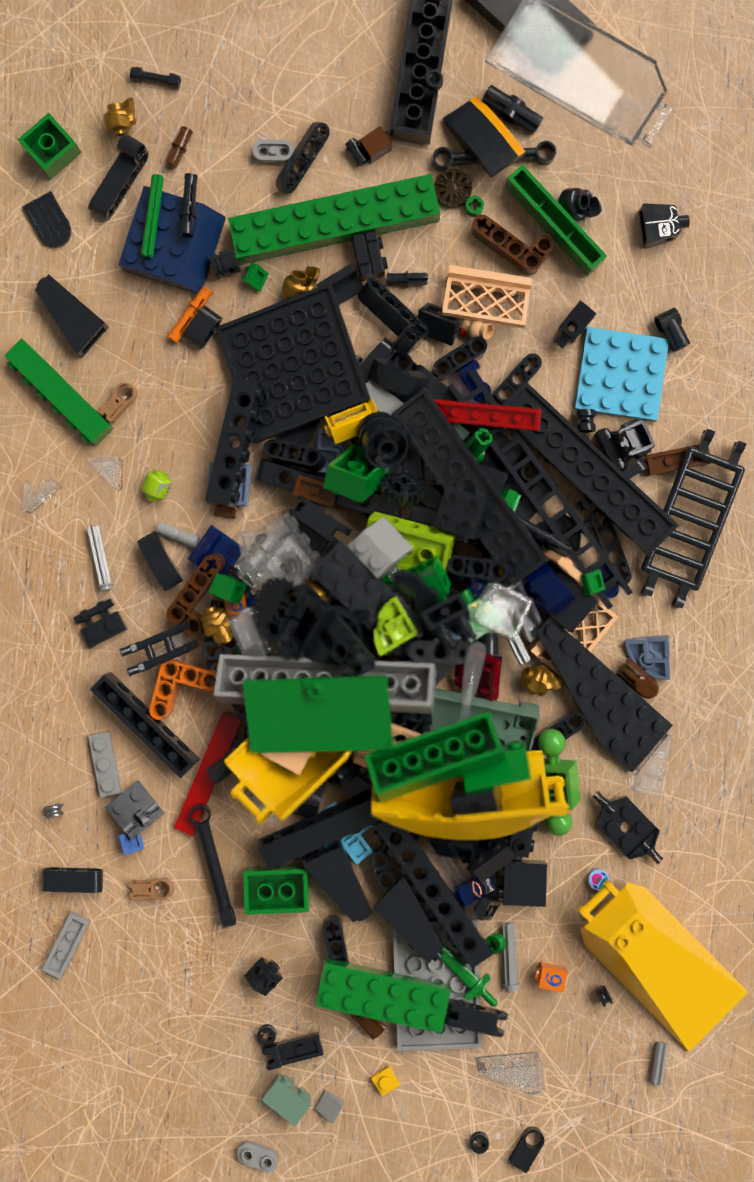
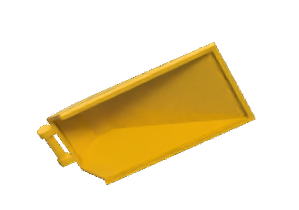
(659, 962)

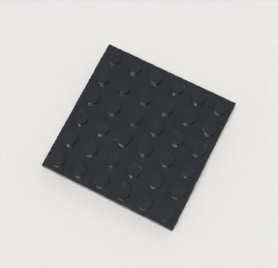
(299, 357)

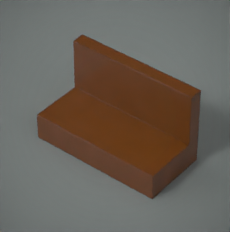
(314, 491)

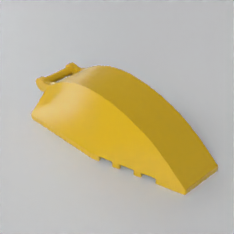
(276, 785)
(431, 812)

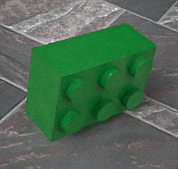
(353, 475)
(276, 890)

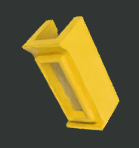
(344, 424)

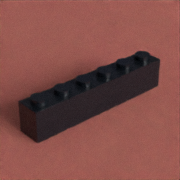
(317, 830)

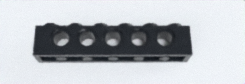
(225, 452)
(149, 730)

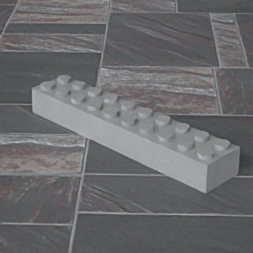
(409, 684)

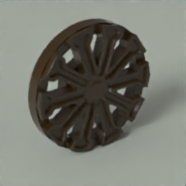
(453, 187)

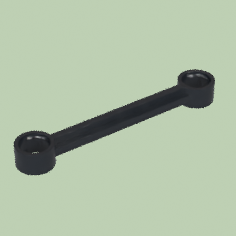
(462, 158)

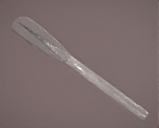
(471, 677)

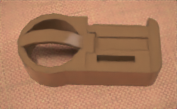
(118, 405)
(148, 890)

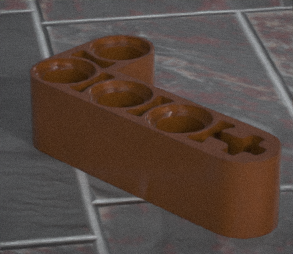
(510, 241)
(198, 590)

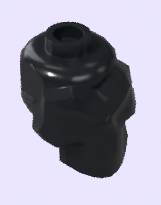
(579, 203)

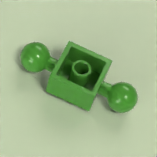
(552, 744)

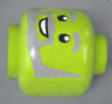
(156, 485)

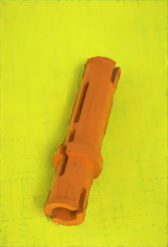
(189, 314)

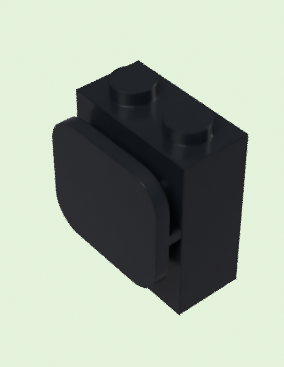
(477, 801)

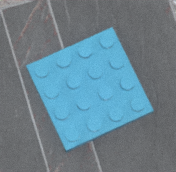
(621, 374)

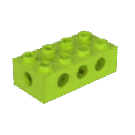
(421, 538)

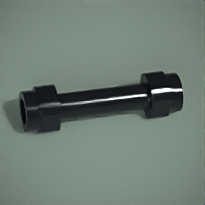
(138, 75)

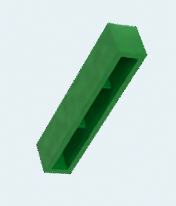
(555, 220)
(58, 392)

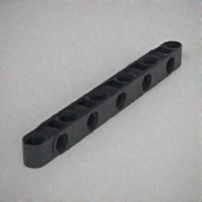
(272, 472)

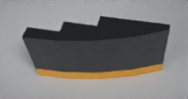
(484, 136)

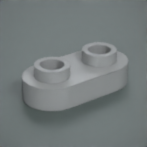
(273, 149)
(259, 1154)

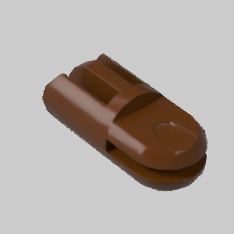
(642, 684)

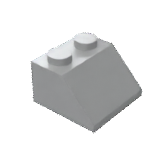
(381, 547)

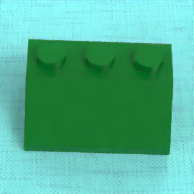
(512, 770)

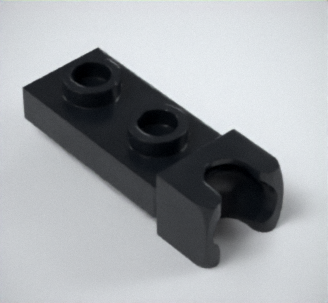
(293, 1050)

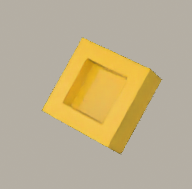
(385, 1080)

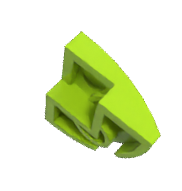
(393, 627)

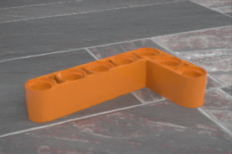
(174, 681)

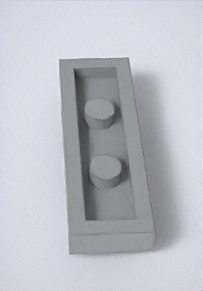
(105, 764)
(66, 945)

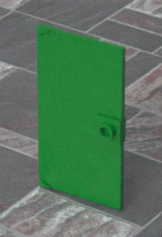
(318, 714)

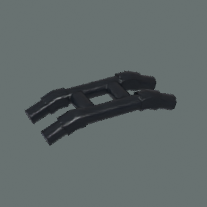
(146, 644)

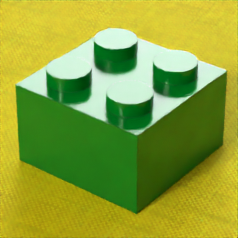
(49, 145)

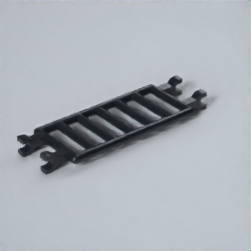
(724, 508)

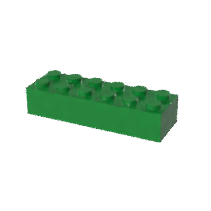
(435, 757)
(382, 995)

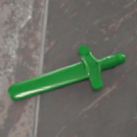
(476, 985)

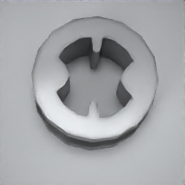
(53, 810)

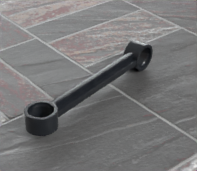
(225, 907)

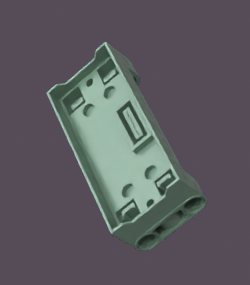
(510, 720)

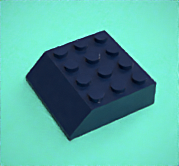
(176, 259)

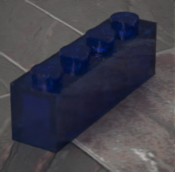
(550, 588)

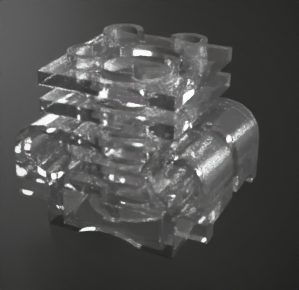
(272, 559)

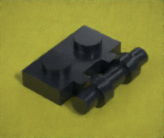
(102, 629)

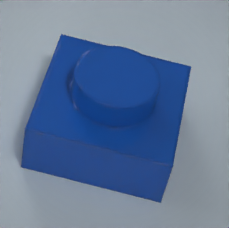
(130, 846)

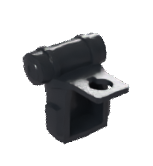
(625, 443)

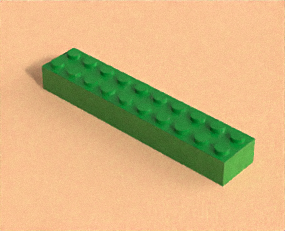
(334, 219)

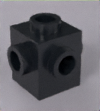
(264, 976)

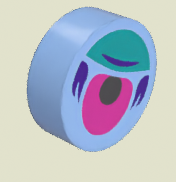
(597, 878)

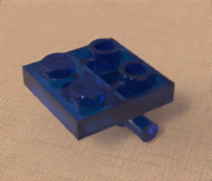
(216, 542)

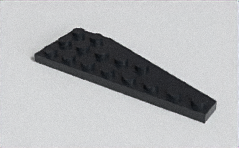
(613, 710)

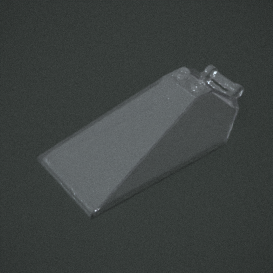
(583, 70)

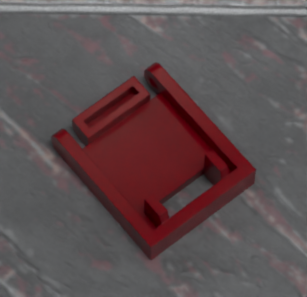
(484, 690)

